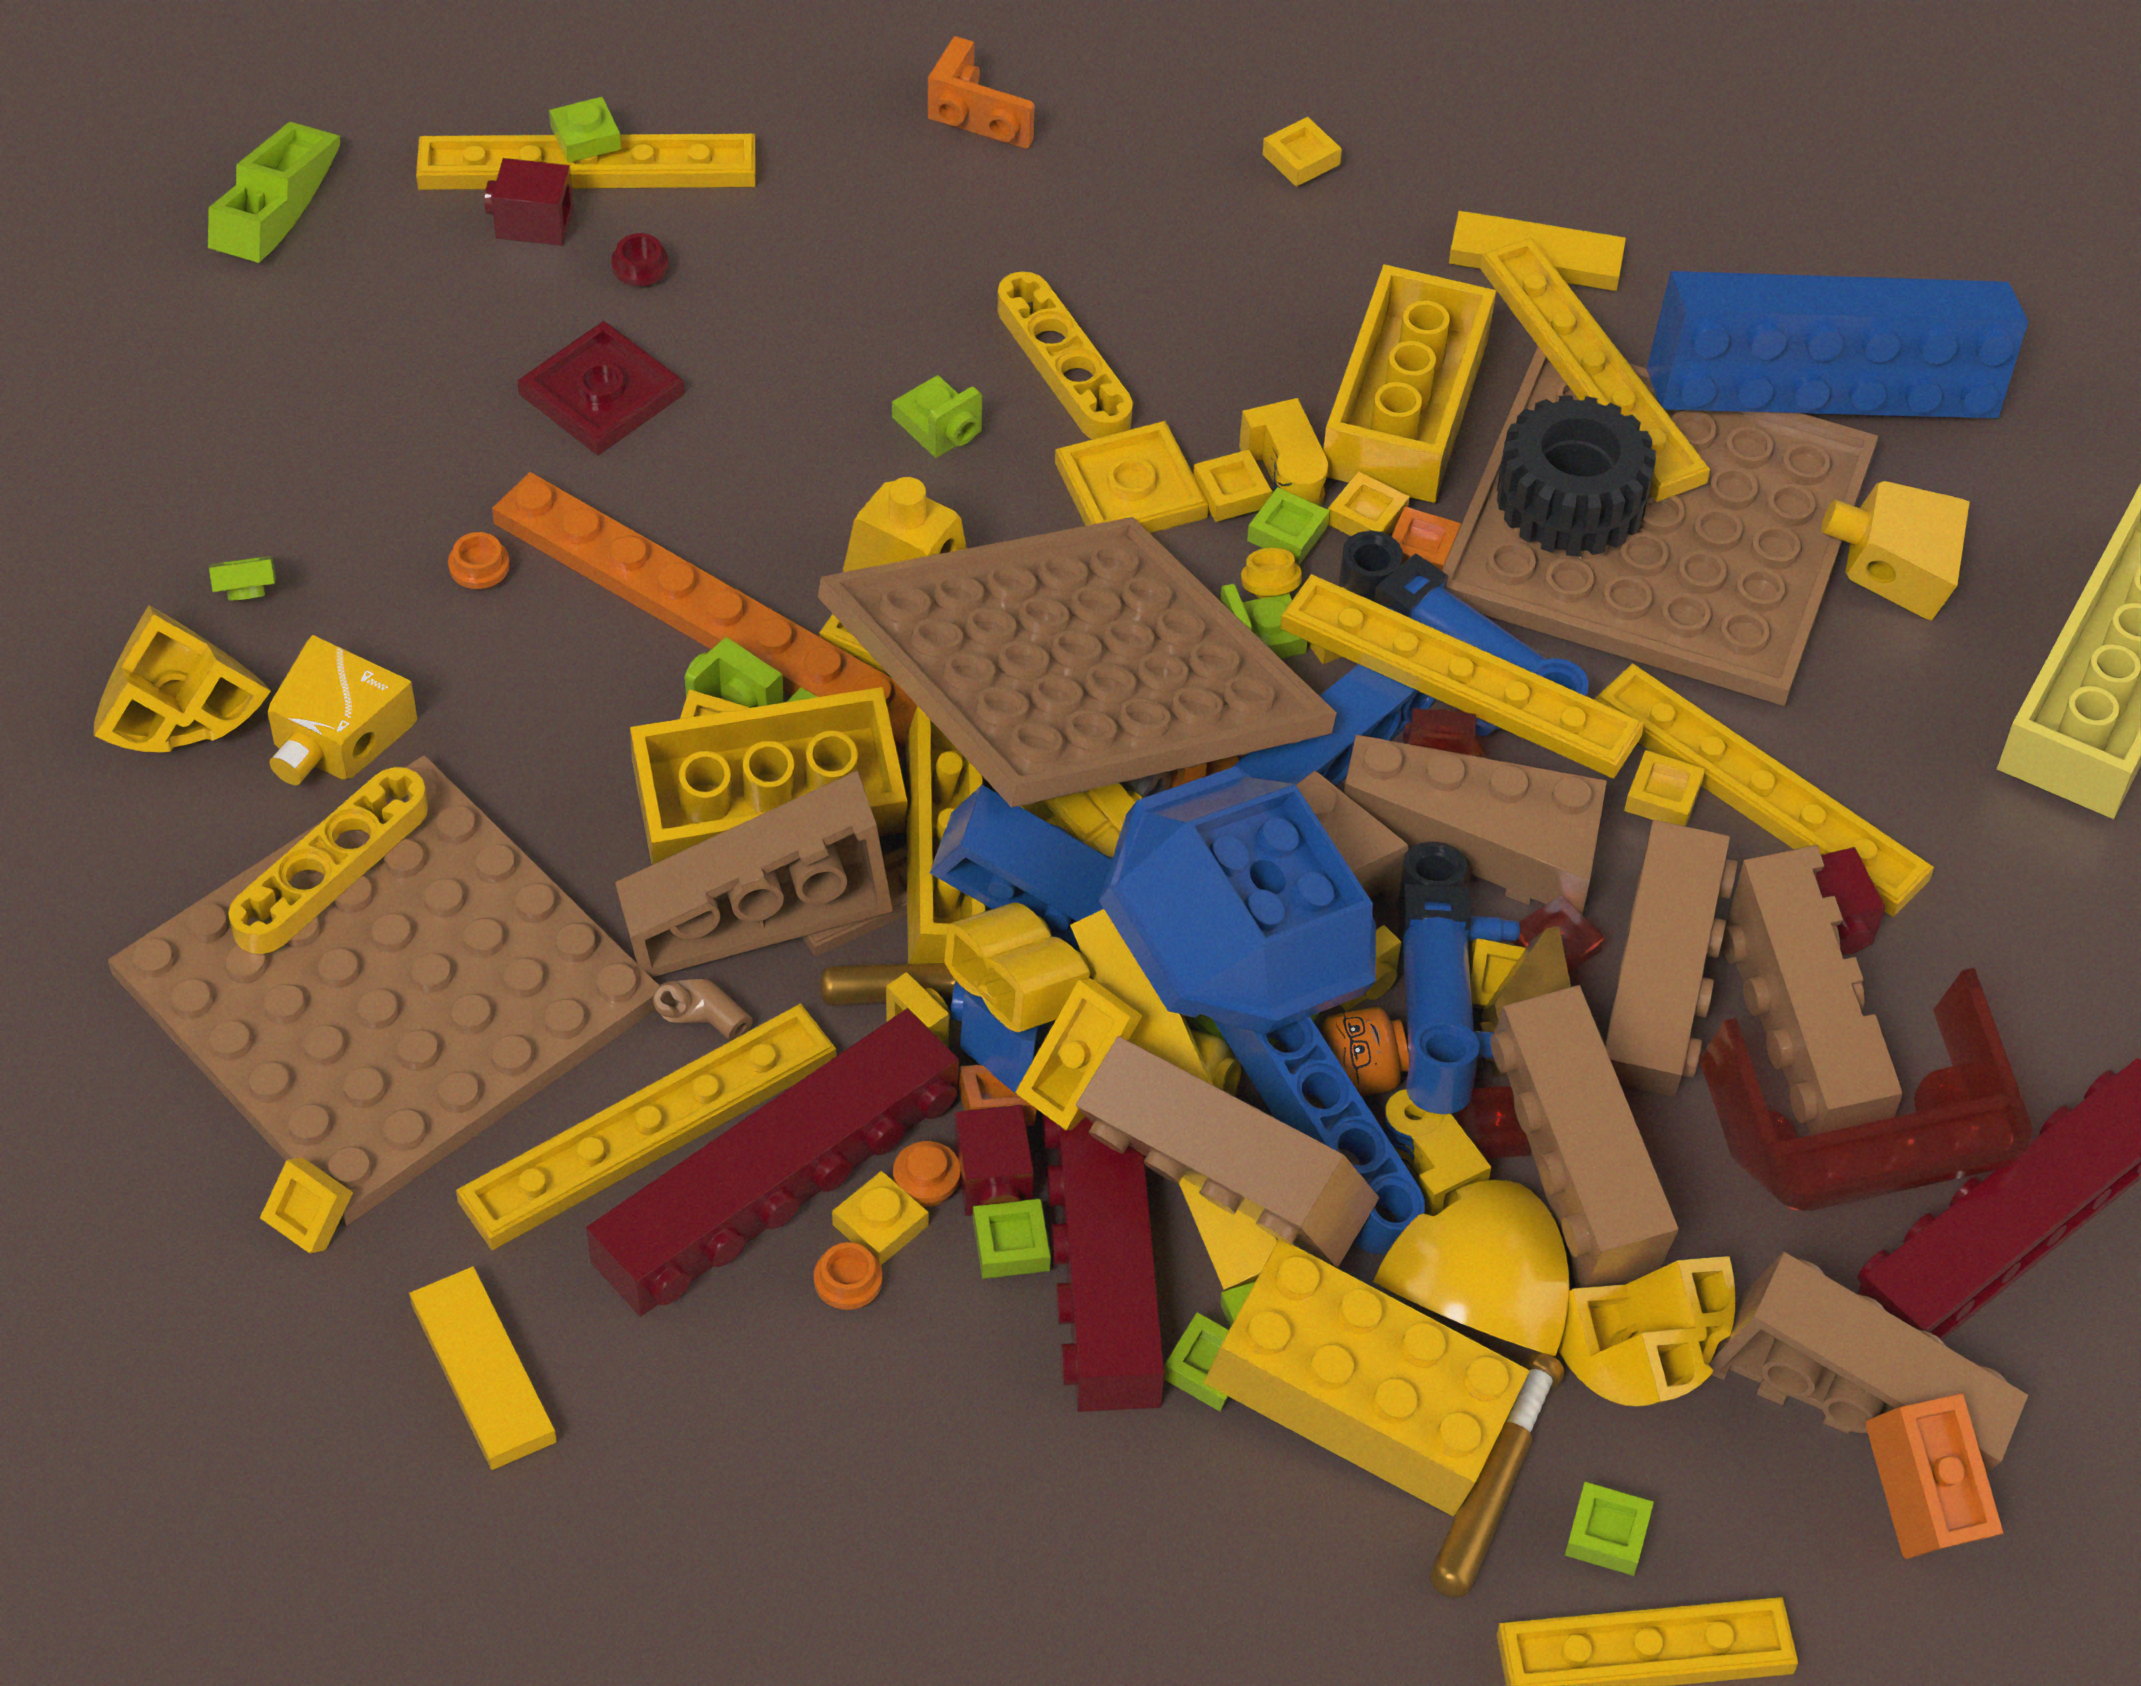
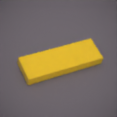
(1577, 255)
(482, 1368)

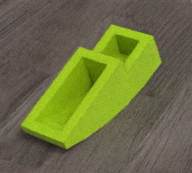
(271, 191)

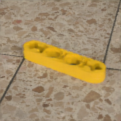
(1057, 358)
(321, 853)

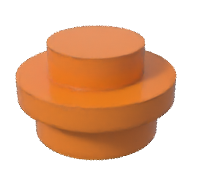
(478, 561)
(927, 1172)
(848, 1276)

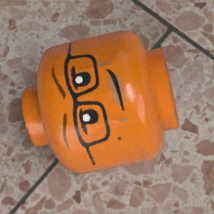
(1368, 1048)

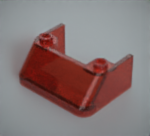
(1963, 1123)

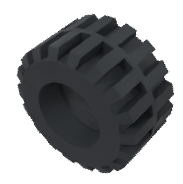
(1582, 440)

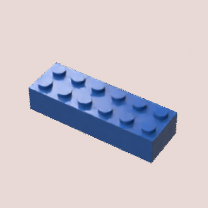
(1835, 344)

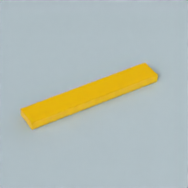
(640, 163)
(1589, 358)
(1462, 676)
(1763, 786)
(644, 1126)
(1232, 1240)

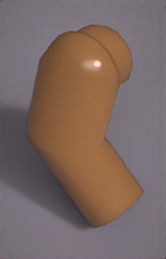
(701, 1003)

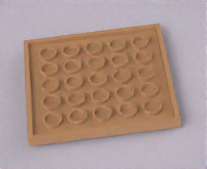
(1713, 576)
(1074, 659)
(402, 1008)

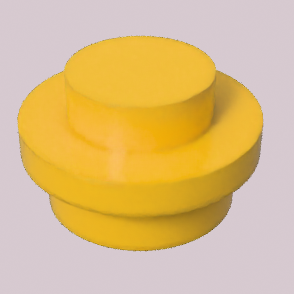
(1271, 572)

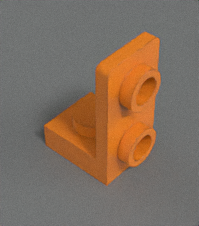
(962, 103)

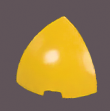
(174, 689)
(1487, 1264)
(1650, 1335)

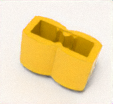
(1014, 965)

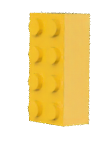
(1409, 381)
(738, 764)
(1367, 1377)

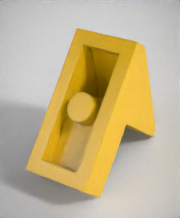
(1075, 1051)

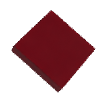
(600, 387)

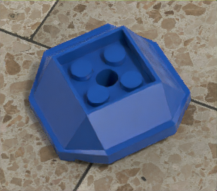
(1239, 903)

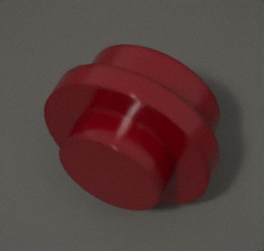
(639, 260)

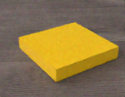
(1132, 476)

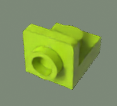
(939, 415)
(1264, 620)
(734, 675)

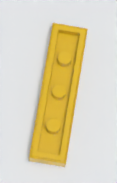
(1651, 1646)

